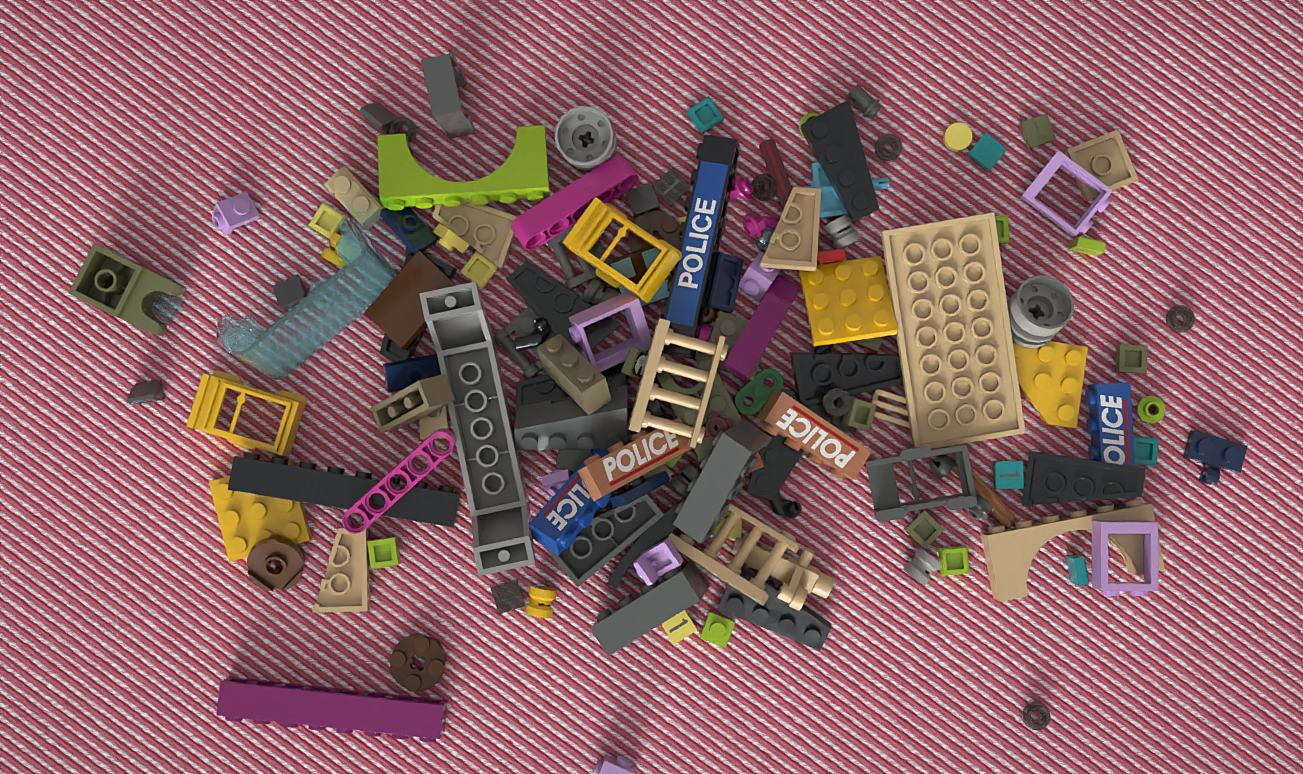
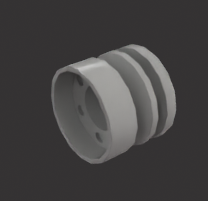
(579, 125)
(1039, 311)

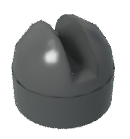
(942, 466)

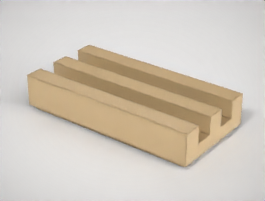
(878, 392)

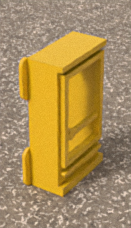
(591, 227)
(210, 401)

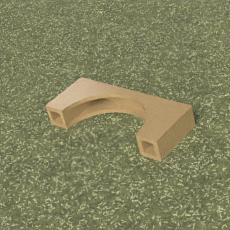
(1012, 549)

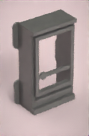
(442, 83)
(885, 491)

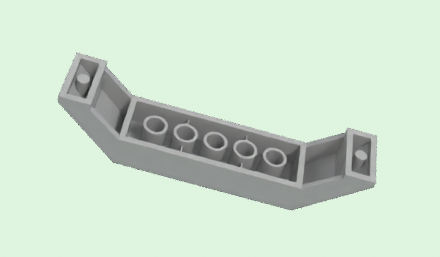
(481, 428)

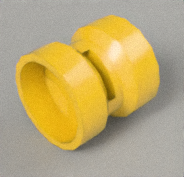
(331, 253)
(540, 601)

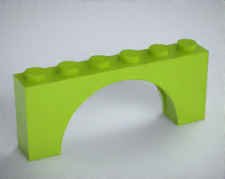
(518, 178)

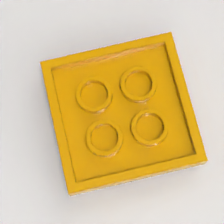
(848, 301)
(253, 517)

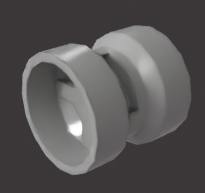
(845, 238)
(922, 566)

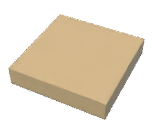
(1105, 160)

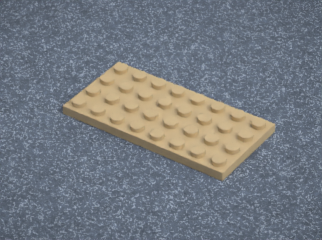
(953, 331)

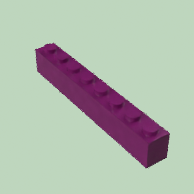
(332, 708)

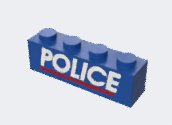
(1110, 423)
(567, 512)

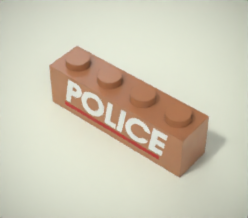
(813, 435)
(631, 460)

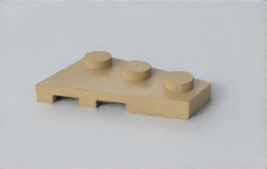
(481, 227)
(796, 235)
(347, 575)

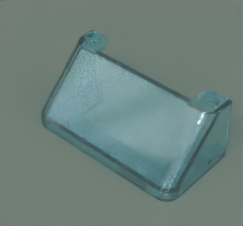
(317, 316)

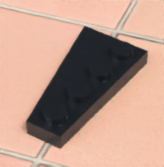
(853, 372)

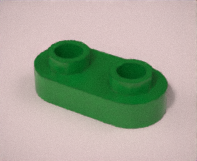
(758, 391)

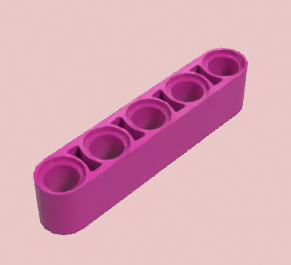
(568, 205)
(392, 492)

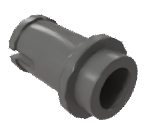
(864, 101)

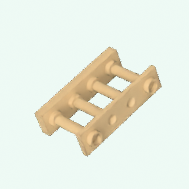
(649, 390)
(731, 572)

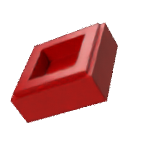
(831, 256)

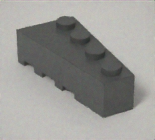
(569, 427)
(719, 479)
(606, 537)
(650, 607)

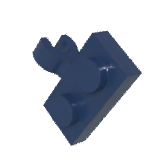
(1215, 454)

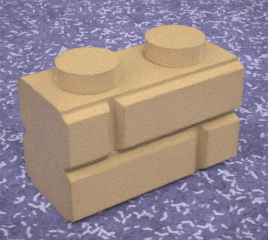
(355, 197)

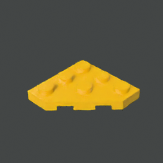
(1052, 380)

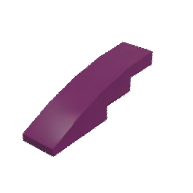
(761, 327)

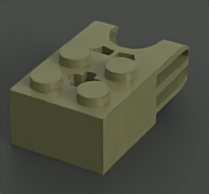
(131, 292)
(719, 401)

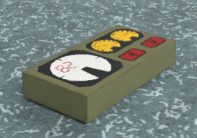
(635, 364)

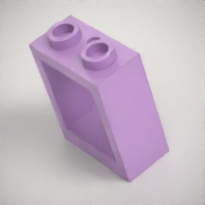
(1081, 174)
(614, 355)
(1100, 533)

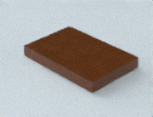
(399, 306)

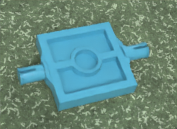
(830, 203)

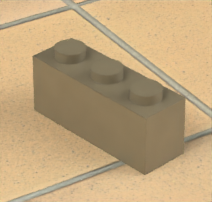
(574, 374)
(412, 403)

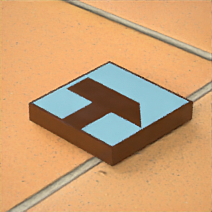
(634, 267)

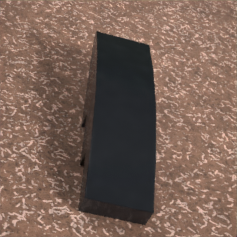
(656, 533)

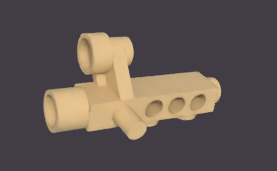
(795, 574)

